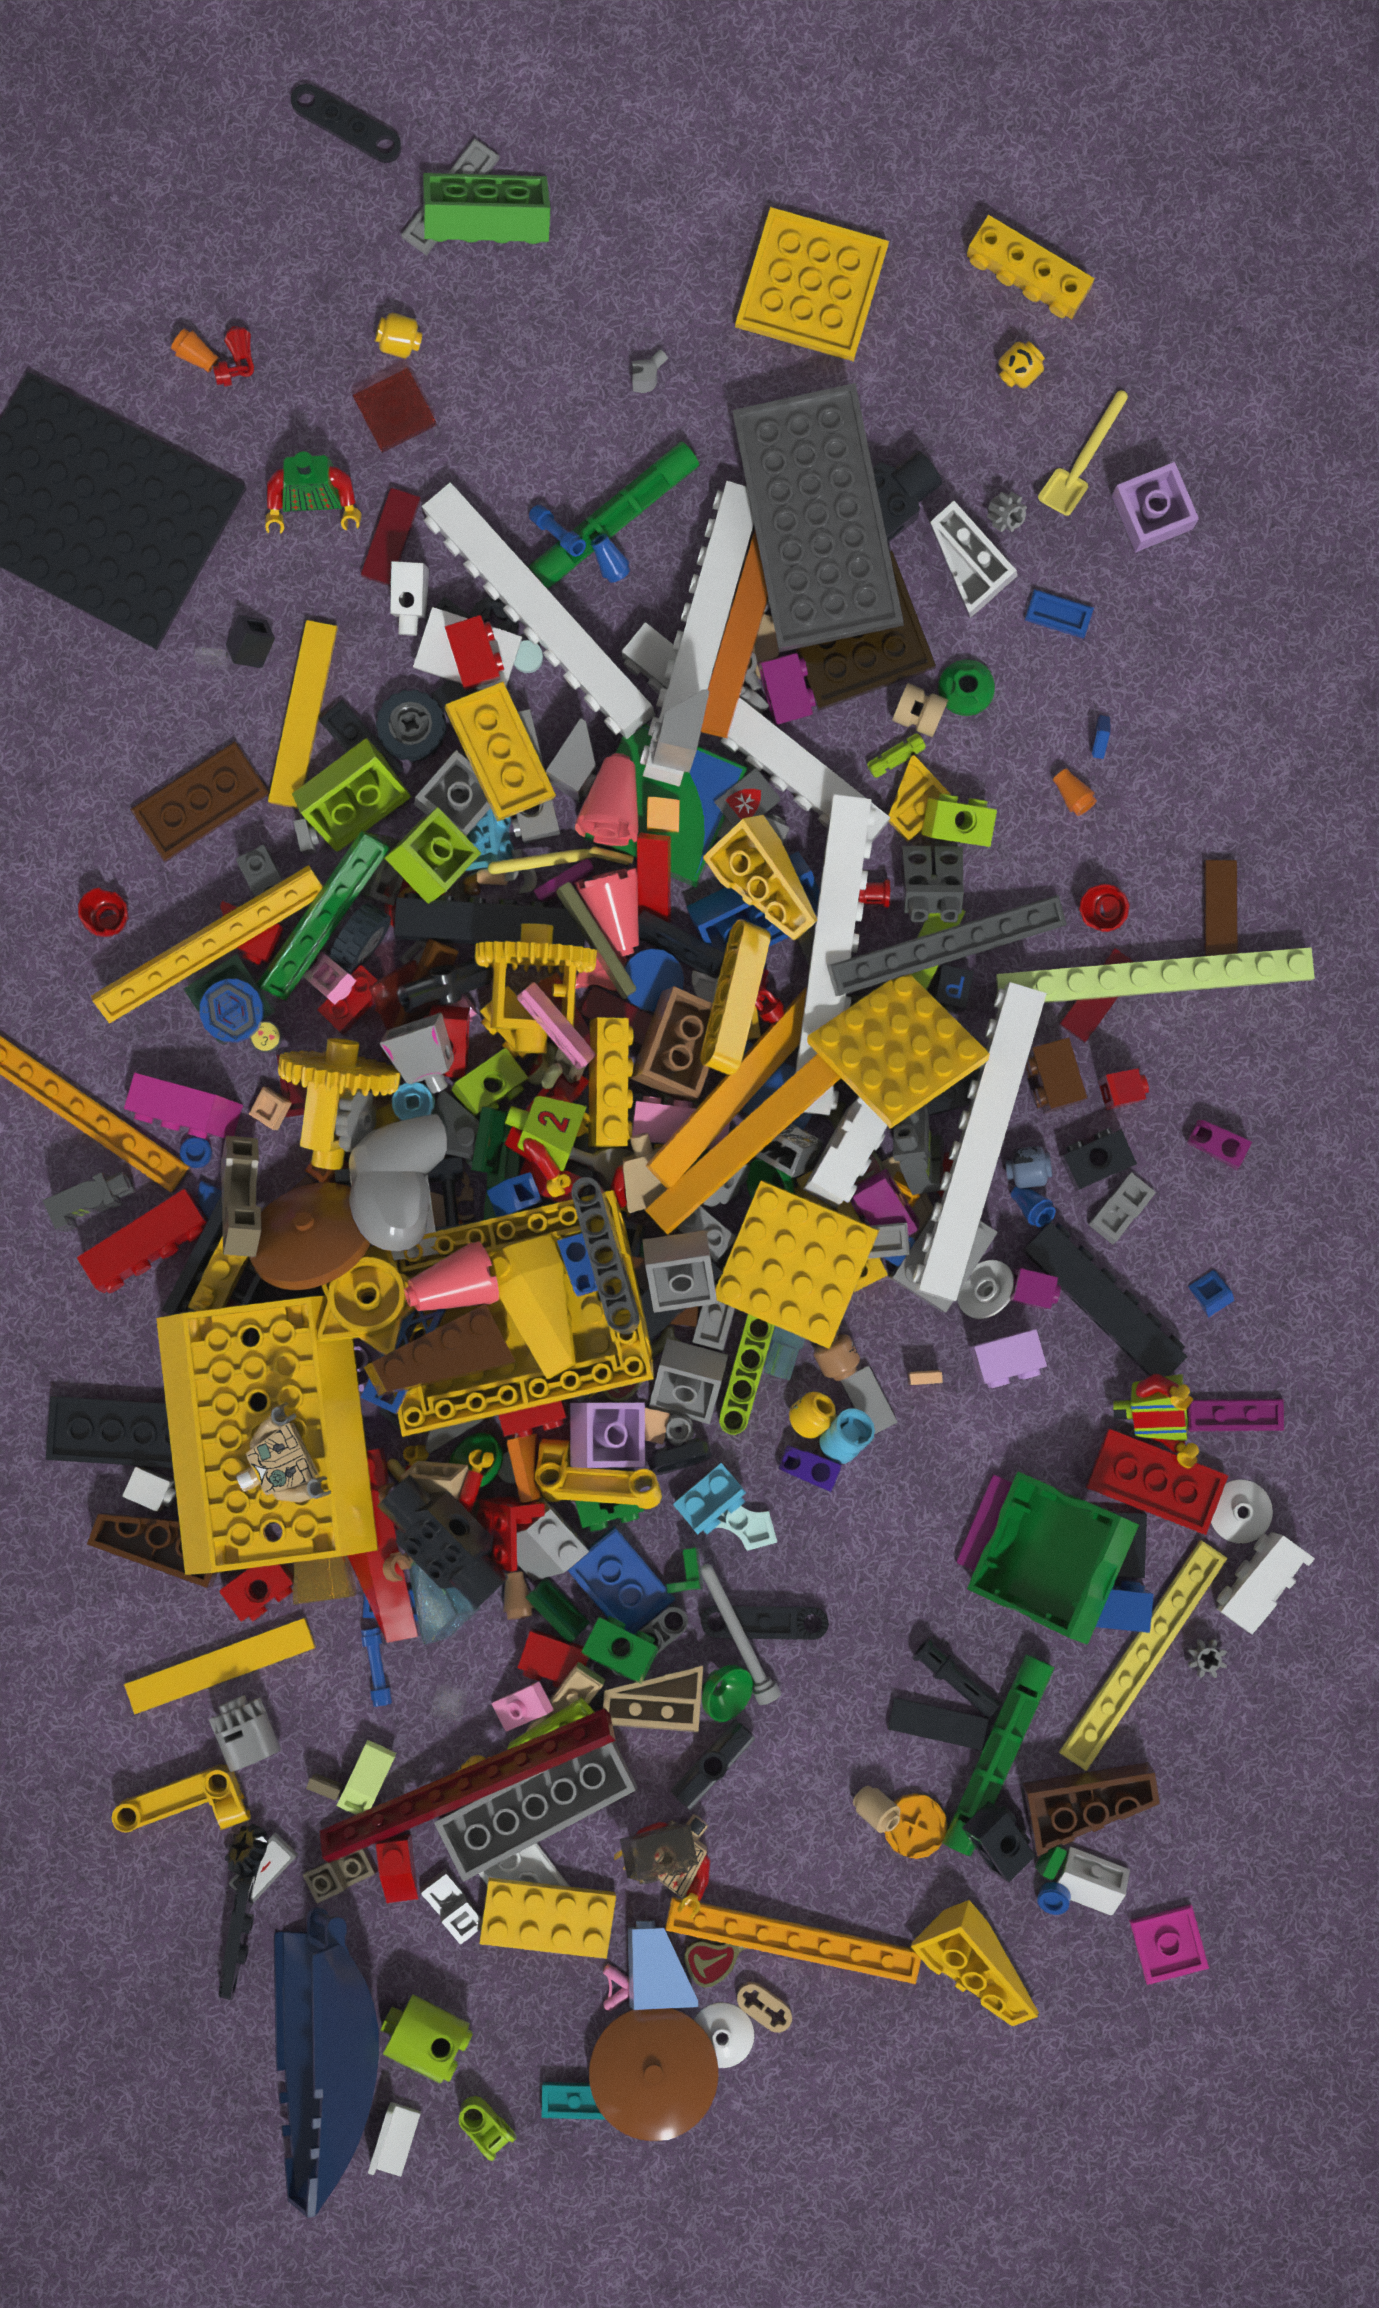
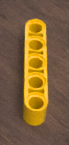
(735, 997)

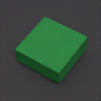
(1051, 1861)

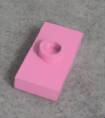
(522, 1706)

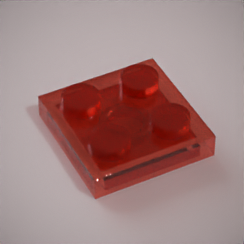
(394, 410)

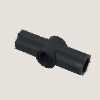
(443, 985)
(699, 1780)

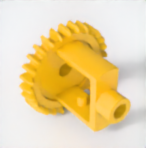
(538, 951)
(327, 1080)

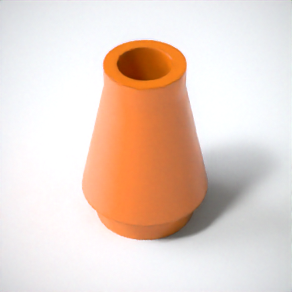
(193, 350)
(1075, 793)

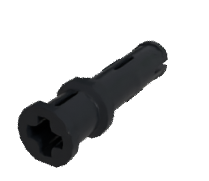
(946, 1669)

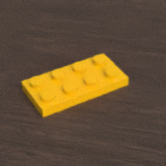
(500, 751)
(547, 1918)

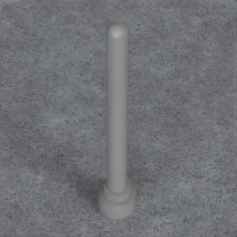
(765, 1689)

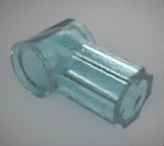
(783, 1353)

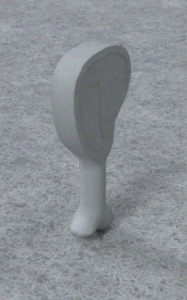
(601, 1162)

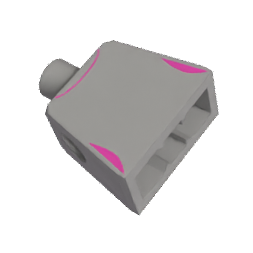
(421, 1051)

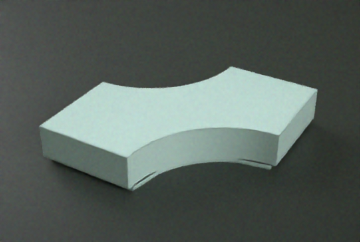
(751, 1527)

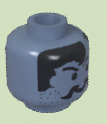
(1029, 1167)

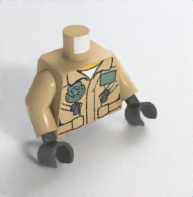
(281, 1461)

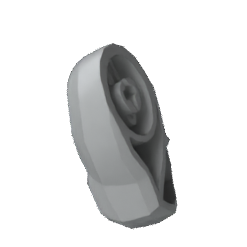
(389, 1180)

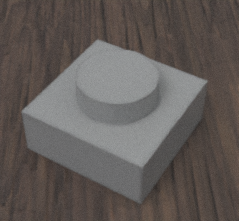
(306, 836)

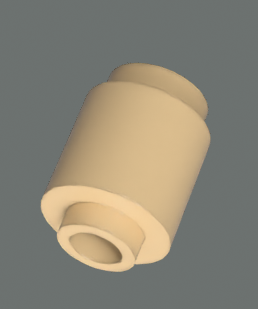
(877, 1809)

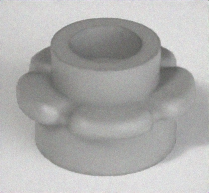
(686, 1433)

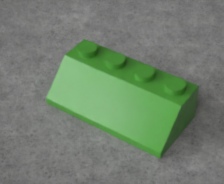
(486, 208)

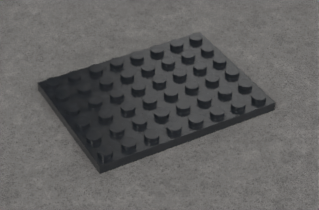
(104, 511)

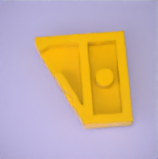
(911, 799)

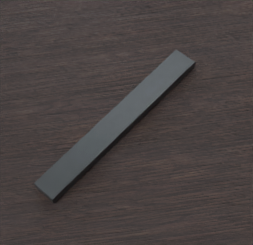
(946, 945)

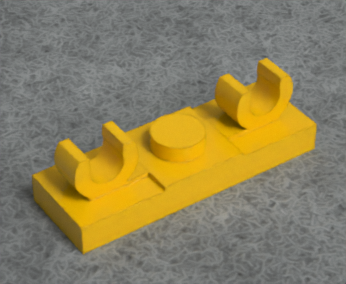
(218, 1280)

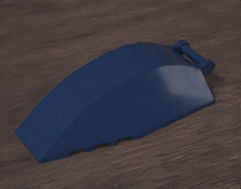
(328, 2055)

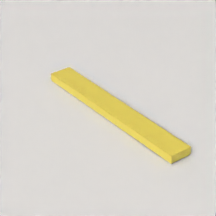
(1143, 1655)

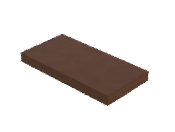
(199, 801)

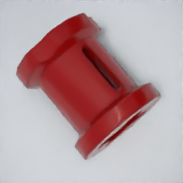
(876, 893)

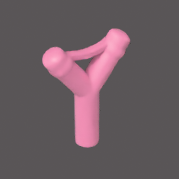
(621, 1979)

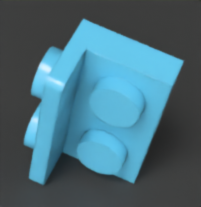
(491, 840)
(710, 1499)

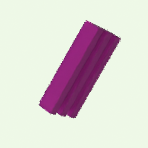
(578, 872)

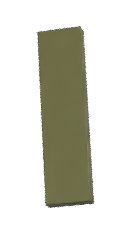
(596, 940)

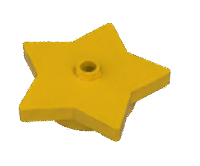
(373, 1322)

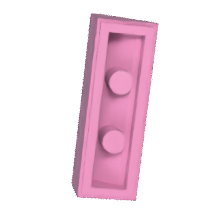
(556, 1026)

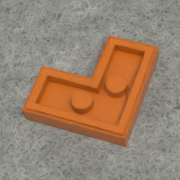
(524, 1458)

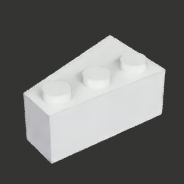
(972, 558)
(846, 1155)

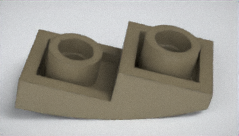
(338, 1875)

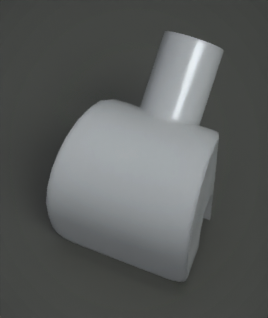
(645, 372)

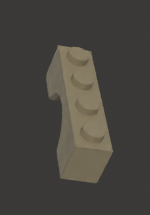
(239, 1211)

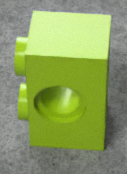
(977, 825)
(499, 1068)

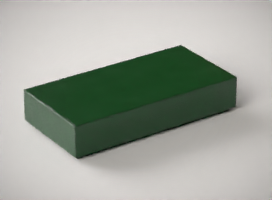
(489, 1140)
(557, 1610)

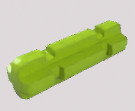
(896, 755)

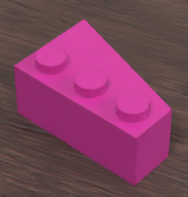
(182, 1107)

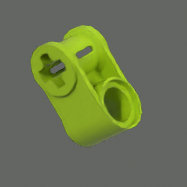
(489, 2131)

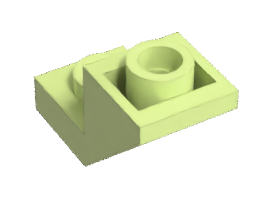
(366, 1778)

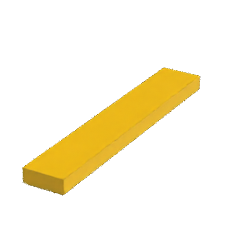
(303, 712)
(220, 1665)

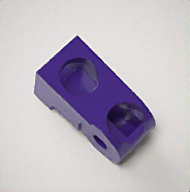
(810, 1467)

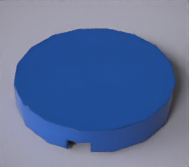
(652, 973)

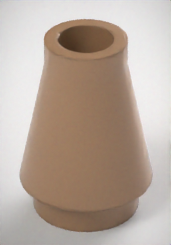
(514, 1597)

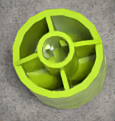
(414, 2033)

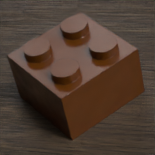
(1055, 1076)

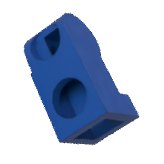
(578, 1264)

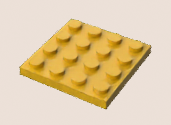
(811, 284)
(898, 1048)
(795, 1264)

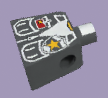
(793, 1151)

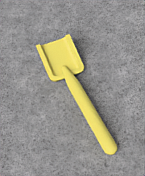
(1065, 488)
(556, 859)

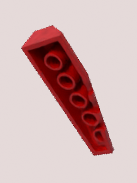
(387, 1599)

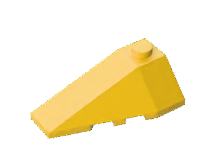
(760, 871)
(535, 1297)
(969, 1953)

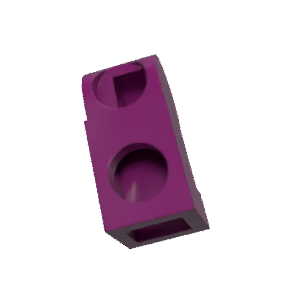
(1219, 1143)

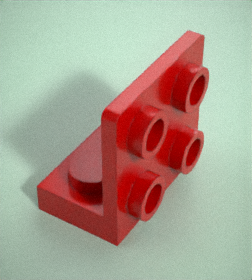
(500, 1518)

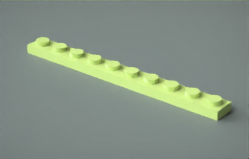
(1167, 975)

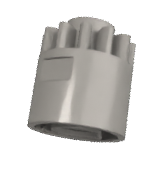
(244, 1732)

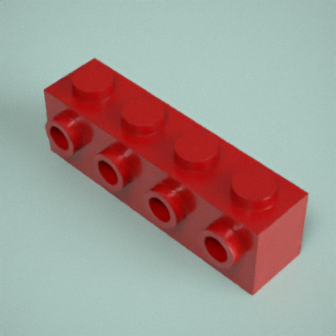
(143, 1242)

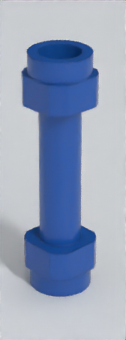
(568, 540)
(380, 1694)

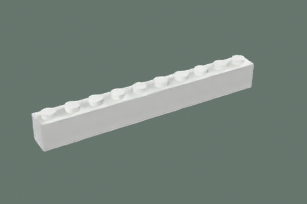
(538, 611)
(707, 613)
(755, 737)
(836, 918)
(979, 1143)

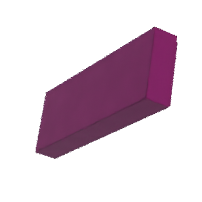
(1236, 1415)
(984, 1522)

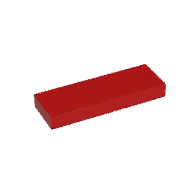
(654, 875)

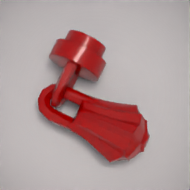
(238, 342)
(773, 1009)

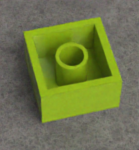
(432, 855)

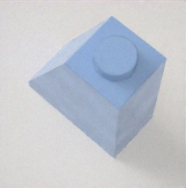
(655, 1970)

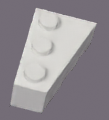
(1262, 1581)

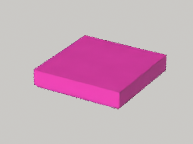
(1169, 1944)

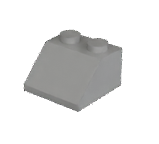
(678, 735)
(574, 765)
(455, 793)
(679, 1271)
(688, 1381)
(548, 1545)

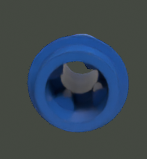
(610, 559)
(1034, 1206)

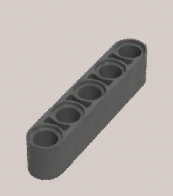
(594, 1244)

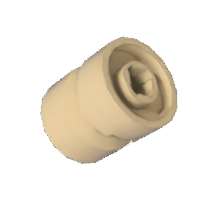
(930, 714)

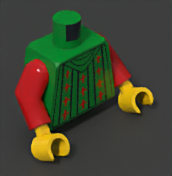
(310, 485)

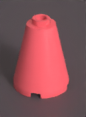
(611, 804)
(614, 907)
(455, 1281)

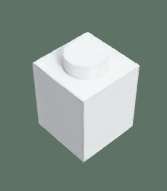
(150, 1489)

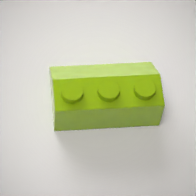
(351, 795)

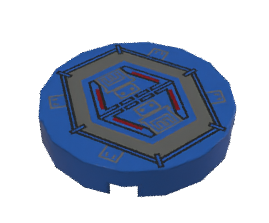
(231, 1010)

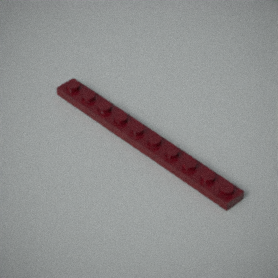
(467, 1785)

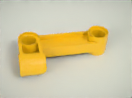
(590, 1483)
(184, 1795)

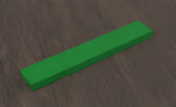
(323, 915)

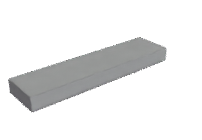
(474, 160)

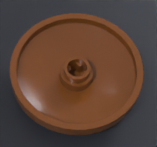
(308, 1237)
(653, 2073)

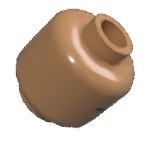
(839, 1360)

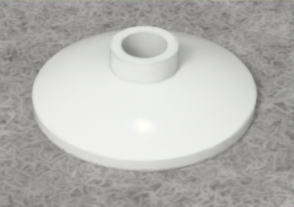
(987, 1290)
(1255, 1524)
(733, 2022)

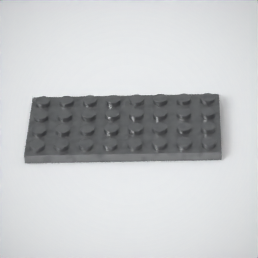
(817, 517)

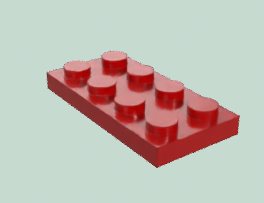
(1156, 1482)

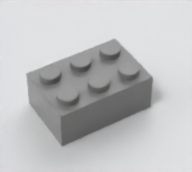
(904, 1273)

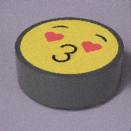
(267, 1038)

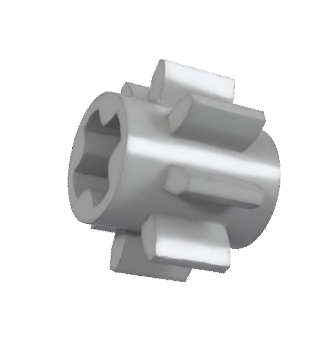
(1006, 511)
(1205, 1649)

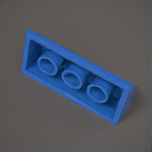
(718, 912)

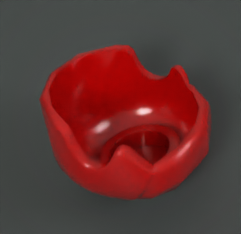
(1114, 903)
(94, 904)

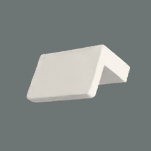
(1094, 1881)
(394, 2139)

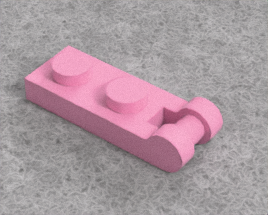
(329, 978)

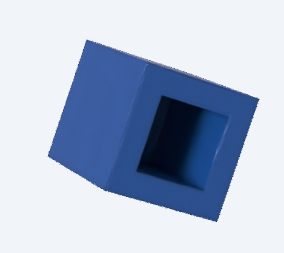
(514, 1195)

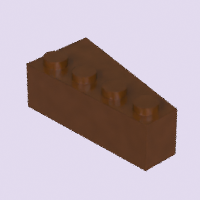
(449, 1352)
(146, 1542)
(1086, 1802)

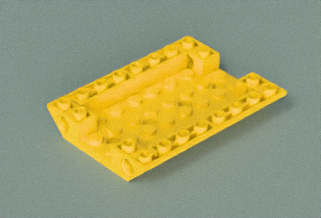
(601, 1354)
(211, 1425)

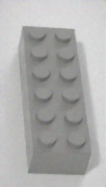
(533, 1809)

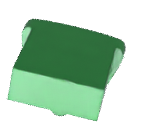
(693, 1573)

